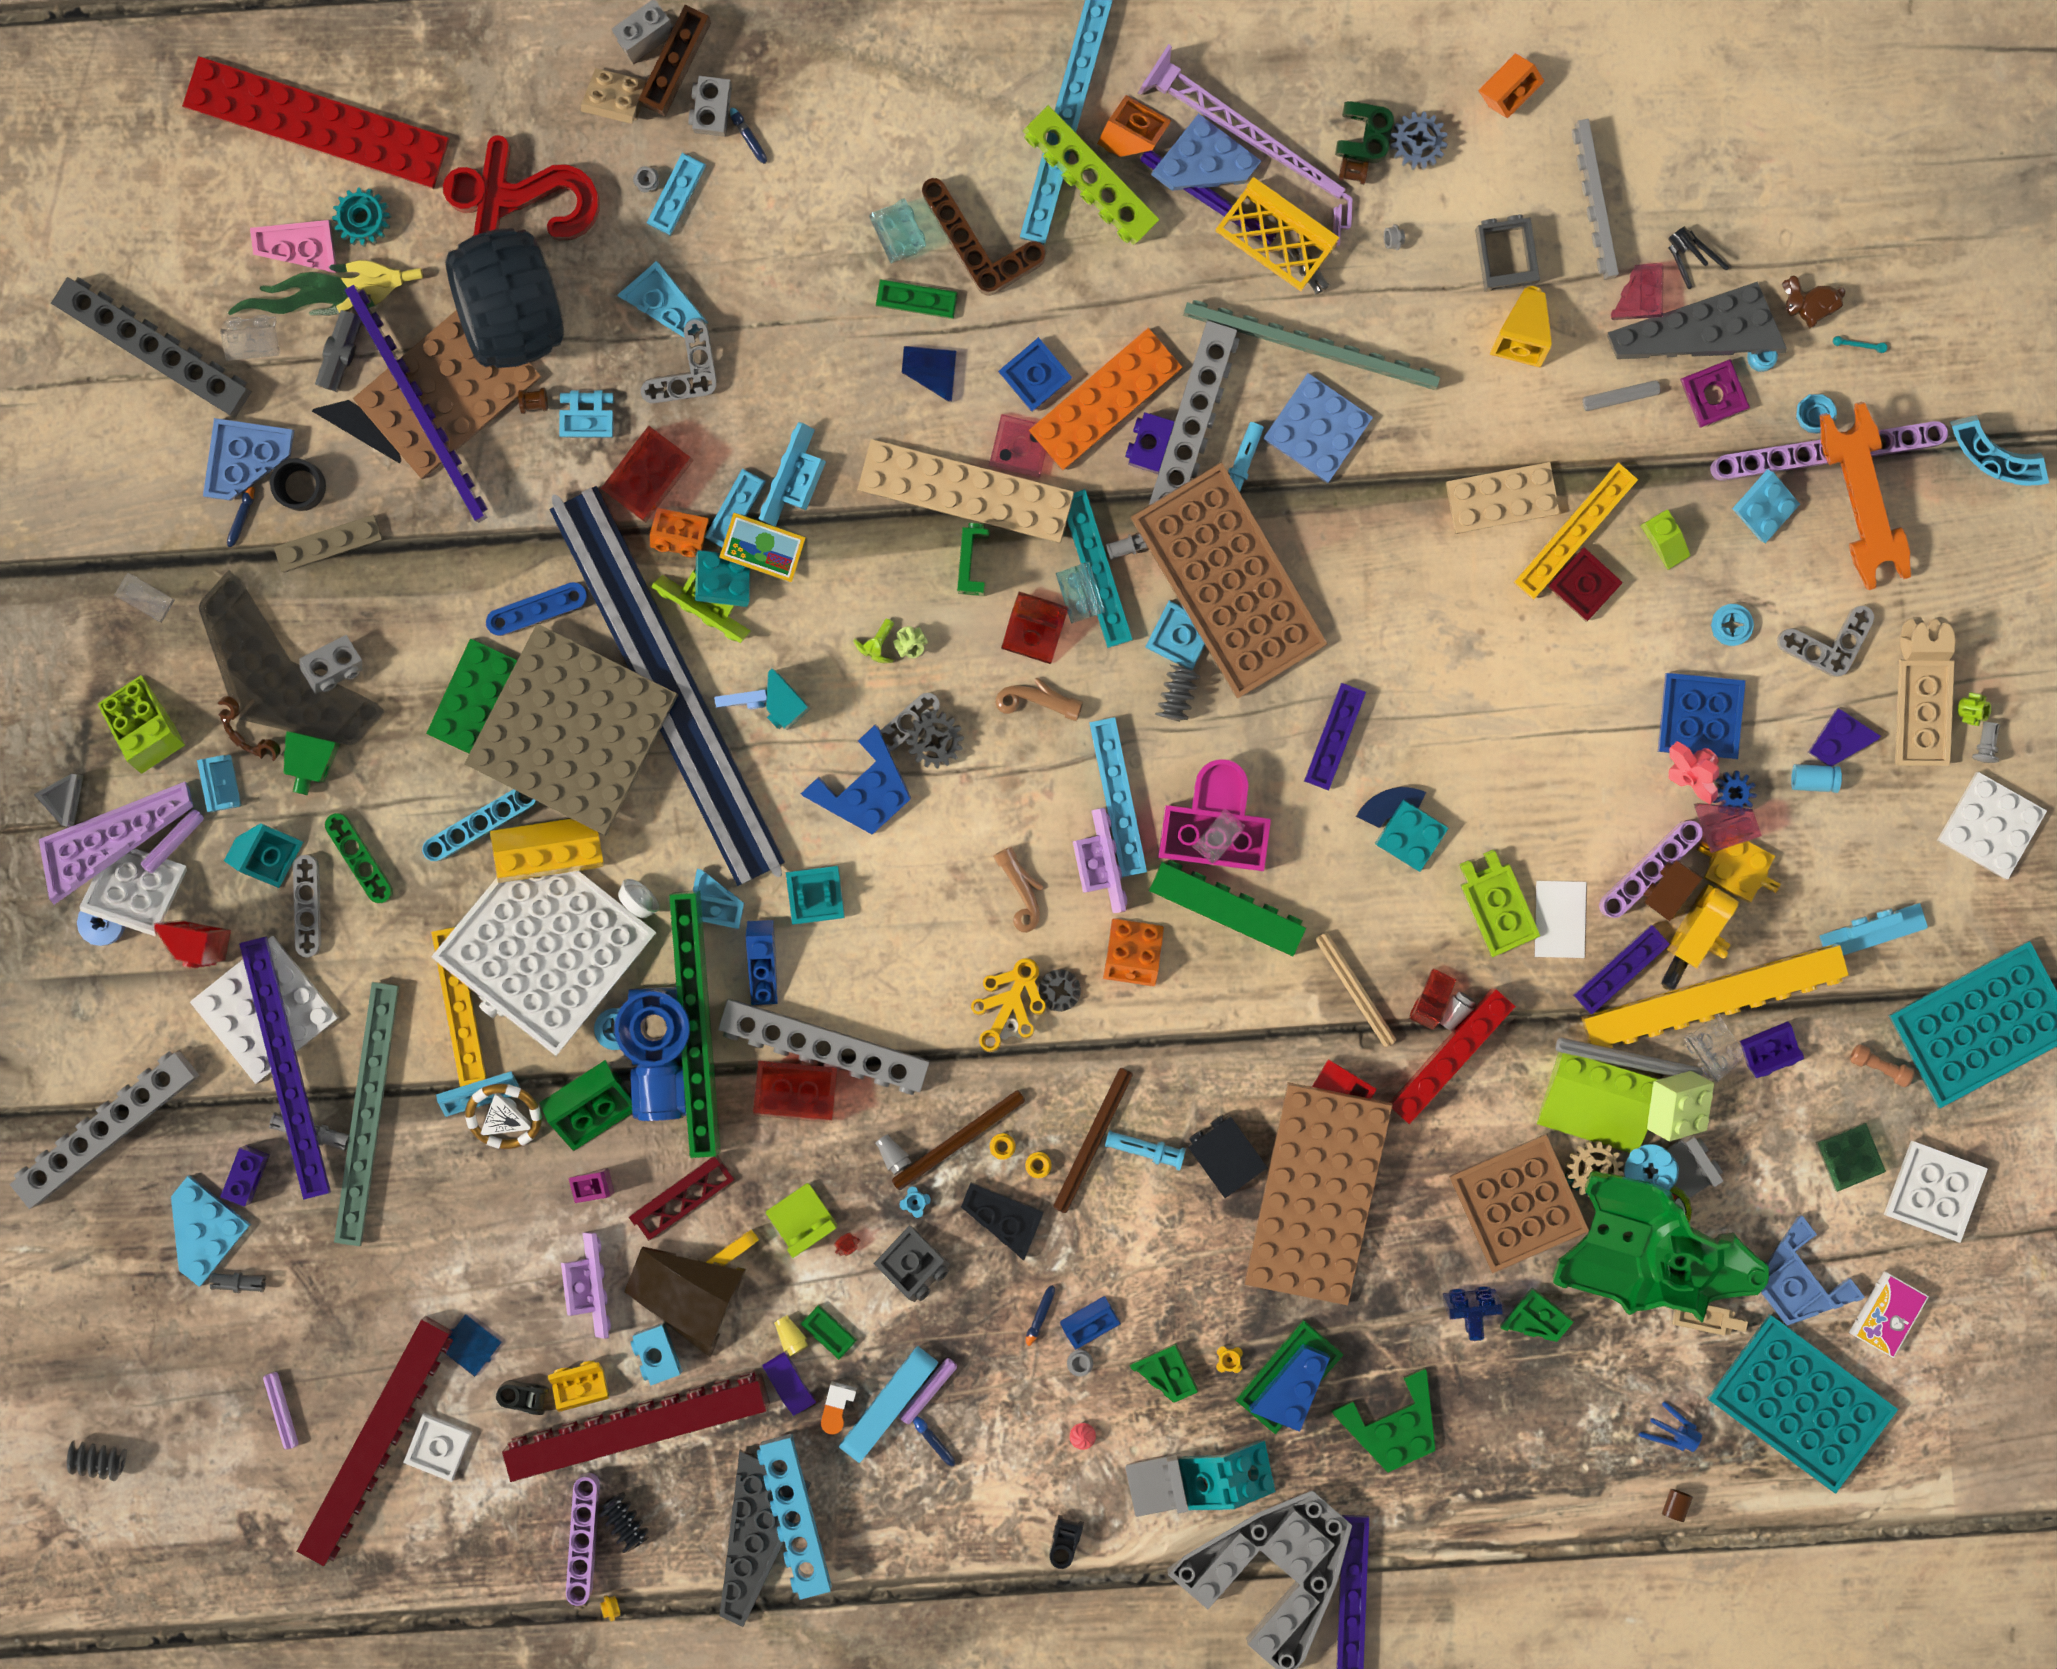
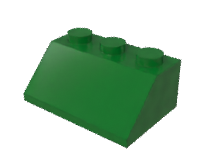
(588, 1105)

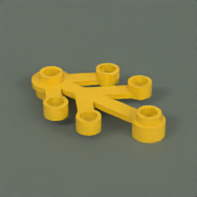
(1010, 1001)

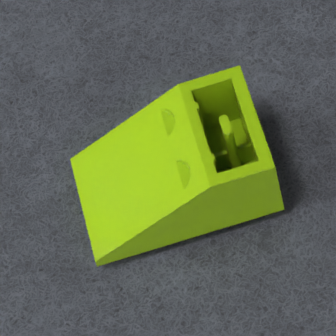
(140, 725)

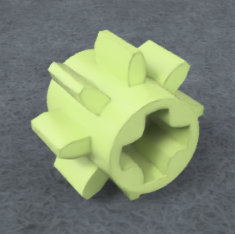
(910, 642)

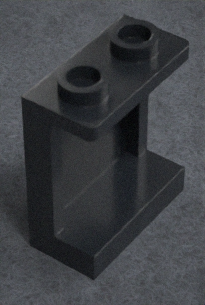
(1226, 1155)

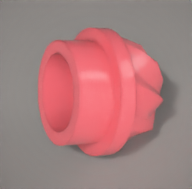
(1082, 1436)

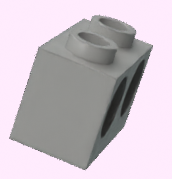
(717, 106)
(326, 659)

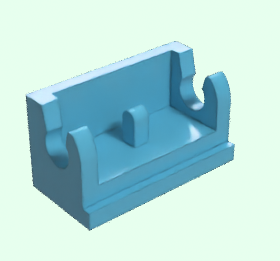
(219, 783)

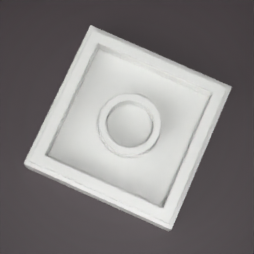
(438, 1447)

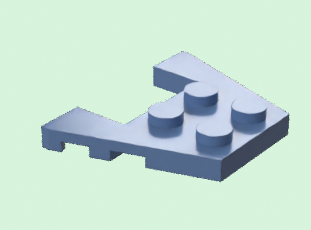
(1793, 1288)

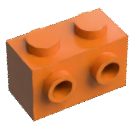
(1511, 85)

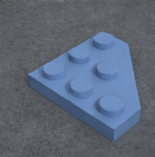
(1205, 159)
(242, 456)

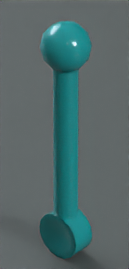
(1880, 348)

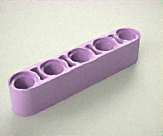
(1638, 873)
(579, 1551)

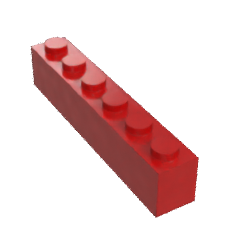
(1451, 1055)

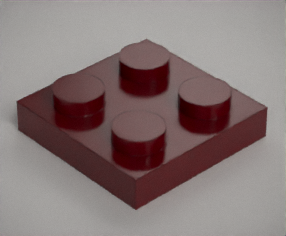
(1585, 584)

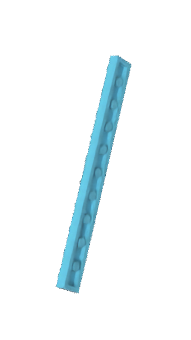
(1069, 108)

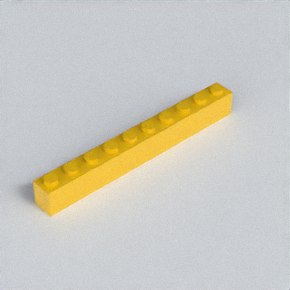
(1716, 996)

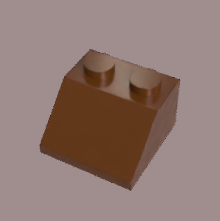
(1672, 889)

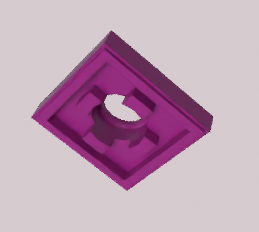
(1733, 397)

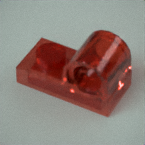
(1433, 999)

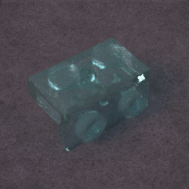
(898, 231)

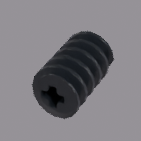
(624, 1522)

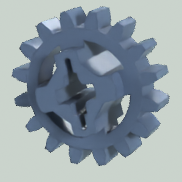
(1429, 142)

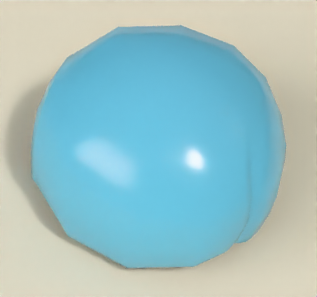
(1811, 408)

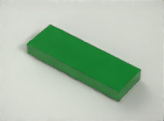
(916, 299)

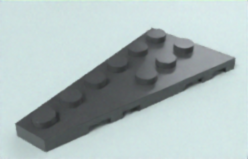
(1711, 327)
(752, 1539)

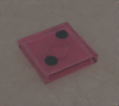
(1017, 448)

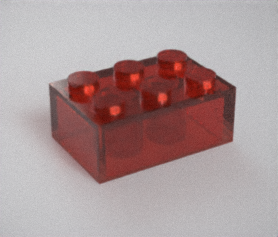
(647, 474)

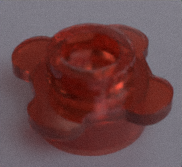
(846, 1244)

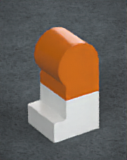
(833, 1416)

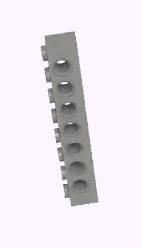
(1213, 335)
(736, 1011)
(34, 1192)

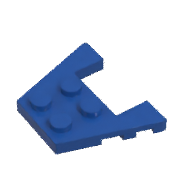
(872, 796)

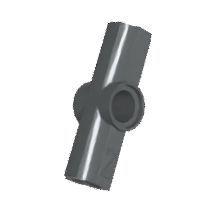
(339, 351)

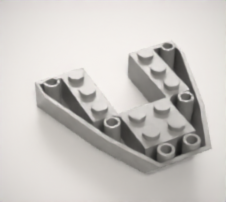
(1305, 1542)

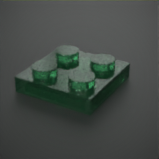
(1850, 1157)

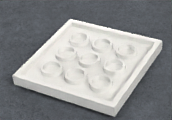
(232, 1014)

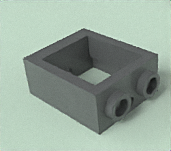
(1510, 280)

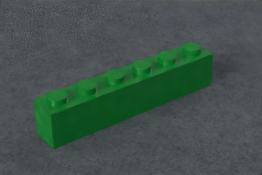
(1227, 909)

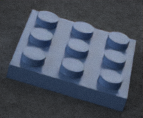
(1317, 428)

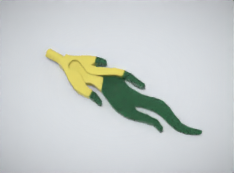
(327, 288)

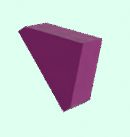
(591, 1186)

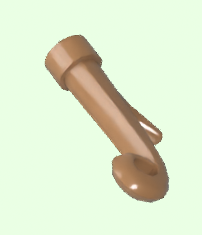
(1045, 697)
(1022, 882)

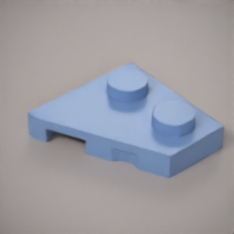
(752, 699)

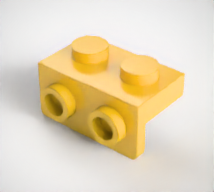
(579, 1386)

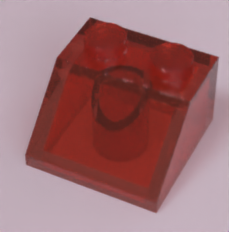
(1034, 627)

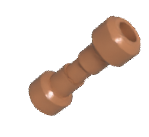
(1901, 1074)

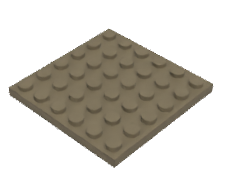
(571, 729)

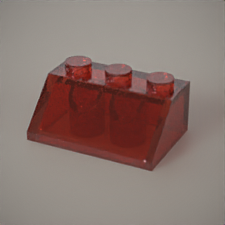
(795, 1091)

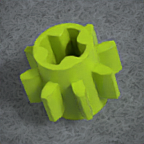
(1974, 709)

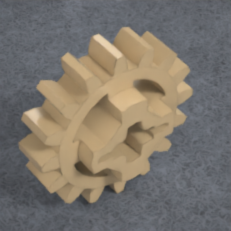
(1604, 1162)

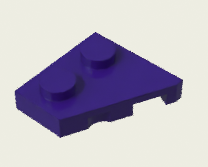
(1841, 738)

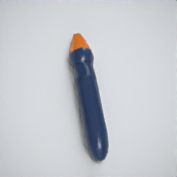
(247, 500)
(1033, 1332)

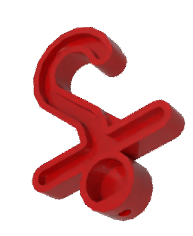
(496, 197)

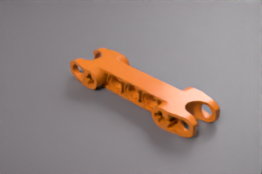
(1853, 452)

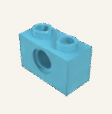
(658, 1338)

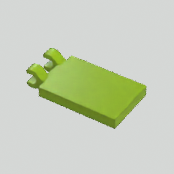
(1498, 905)

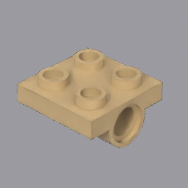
(613, 96)

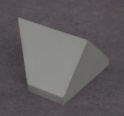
(62, 798)

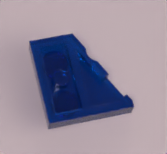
(931, 369)

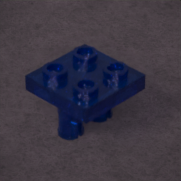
(1473, 1307)

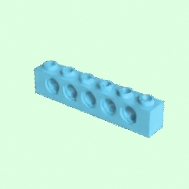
(805, 1584)

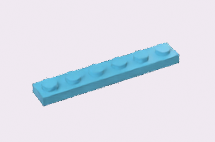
(1118, 796)

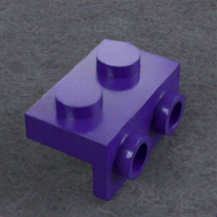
(1771, 1050)

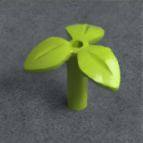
(873, 646)

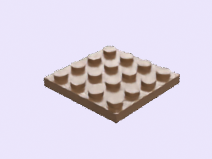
(1519, 1203)

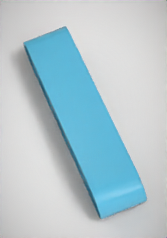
(468, 825)
(888, 1404)

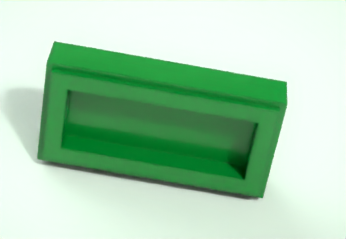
(828, 1332)

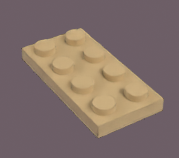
(1502, 498)

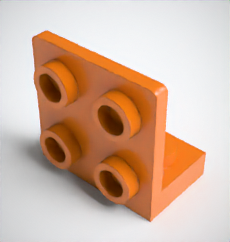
(1133, 952)

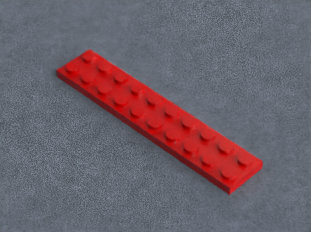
(316, 122)

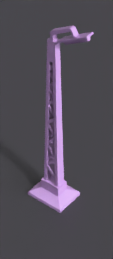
(1163, 76)

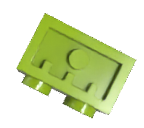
(801, 1219)

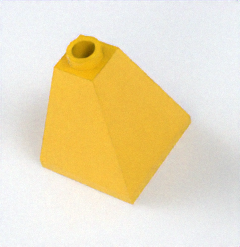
(1526, 331)

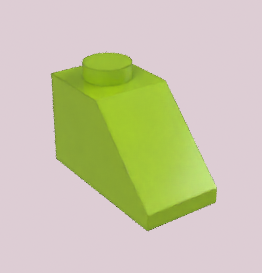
(1666, 539)

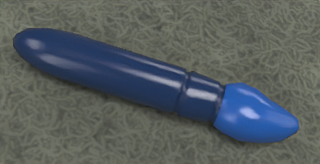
(934, 1442)

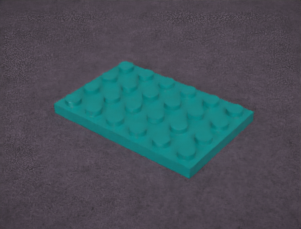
(1980, 1024)
(1802, 1403)

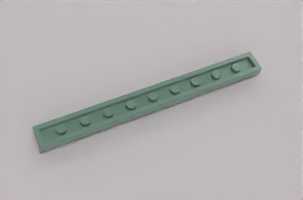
(1323, 348)
(366, 1114)

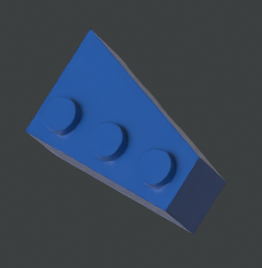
(1293, 1389)

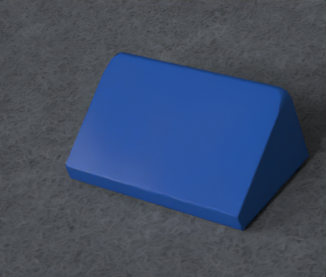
(1089, 1322)

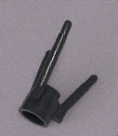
(1684, 241)

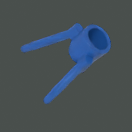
(1685, 1437)

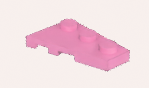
(297, 243)

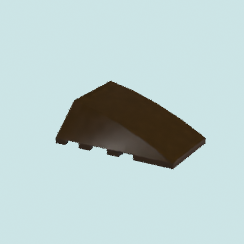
(685, 1293)

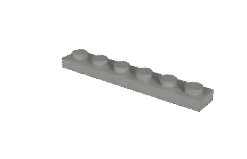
(1593, 189)

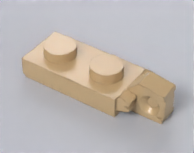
(1716, 1321)

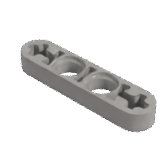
(311, 906)

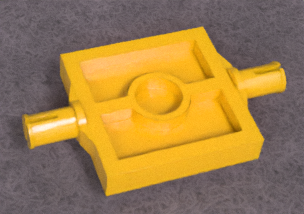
(1740, 869)

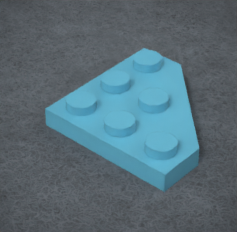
(203, 1230)

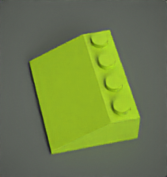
(1597, 1102)

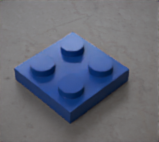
(1035, 374)

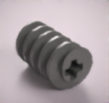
(1178, 693)
(95, 1462)

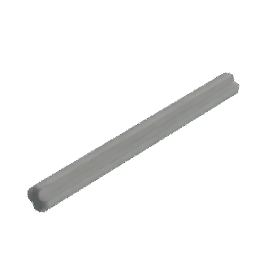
(1623, 1058)

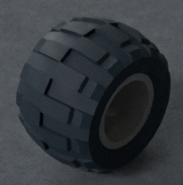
(505, 298)

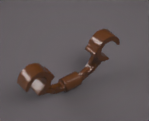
(238, 740)

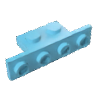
(795, 477)
(1877, 930)

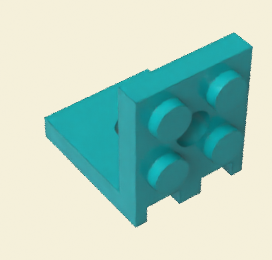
(1227, 1478)

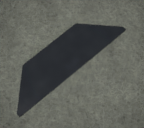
(355, 422)

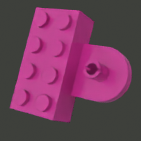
(1217, 787)

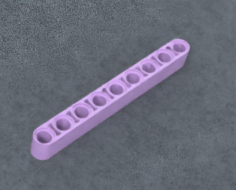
(1815, 452)

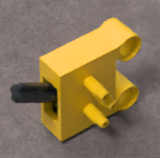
(1700, 933)

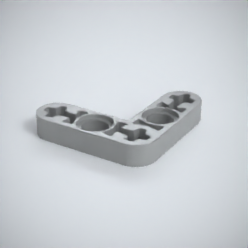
(696, 370)
(1828, 653)

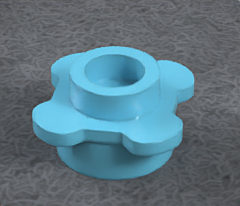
(915, 1209)

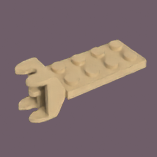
(1925, 694)

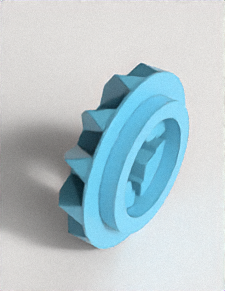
(1741, 616)
(601, 1024)

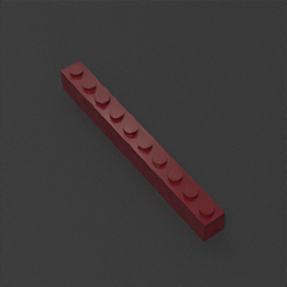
(375, 1440)

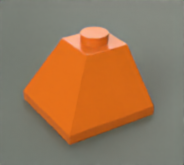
(1132, 129)

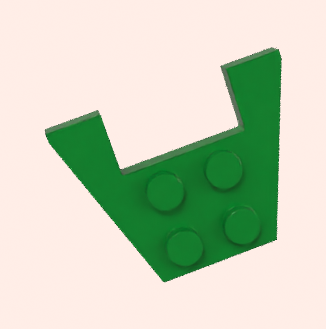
(1398, 1435)

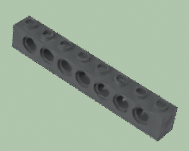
(69, 301)

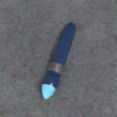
(738, 120)

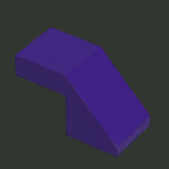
(788, 1383)

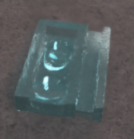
(1080, 592)

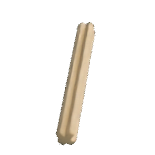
(1355, 989)

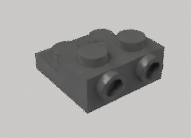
(912, 1265)

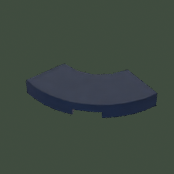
(1385, 803)

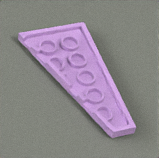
(93, 845)

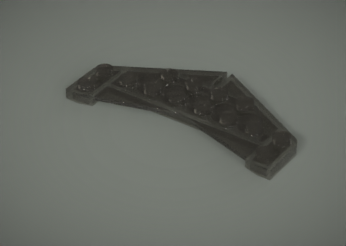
(260, 669)

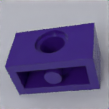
(1160, 430)
(245, 1175)

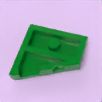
(1537, 1317)
(1167, 1372)

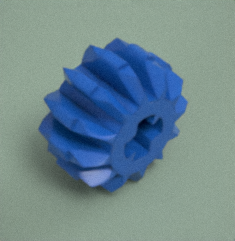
(1734, 782)

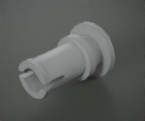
(1987, 746)

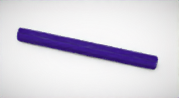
(1211, 199)

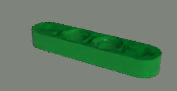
(357, 859)

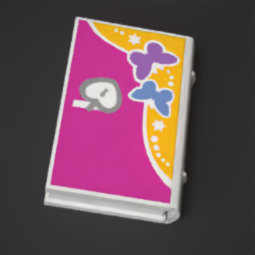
(1888, 1314)

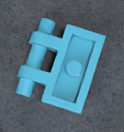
(586, 423)

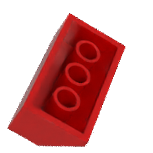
(194, 942)

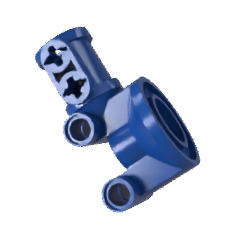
(658, 1078)

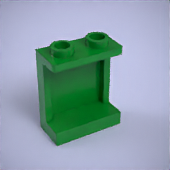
(966, 586)

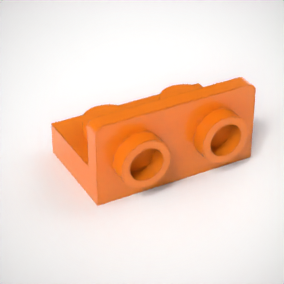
(678, 532)

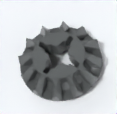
(1072, 987)

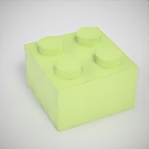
(1680, 1105)

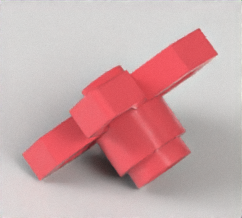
(1695, 770)

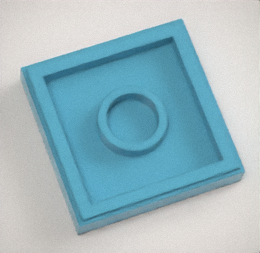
(1176, 637)

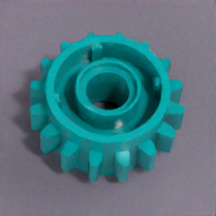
(351, 206)

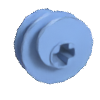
(96, 935)

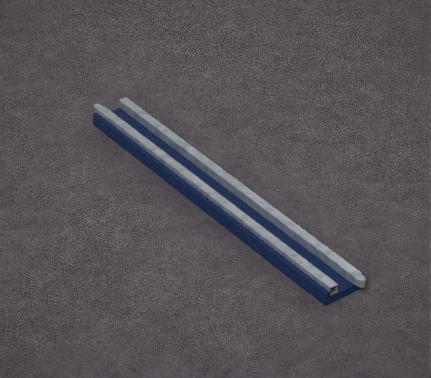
(655, 655)

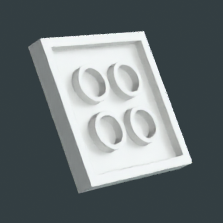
(1991, 825)
(131, 894)
(1935, 1191)

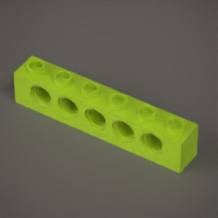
(1105, 179)

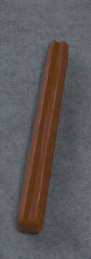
(958, 1140)
(1093, 1140)

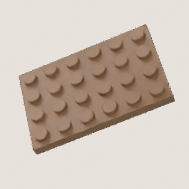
(455, 387)

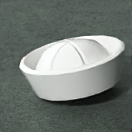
(638, 898)

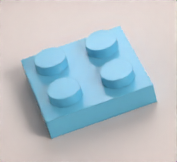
(1766, 506)

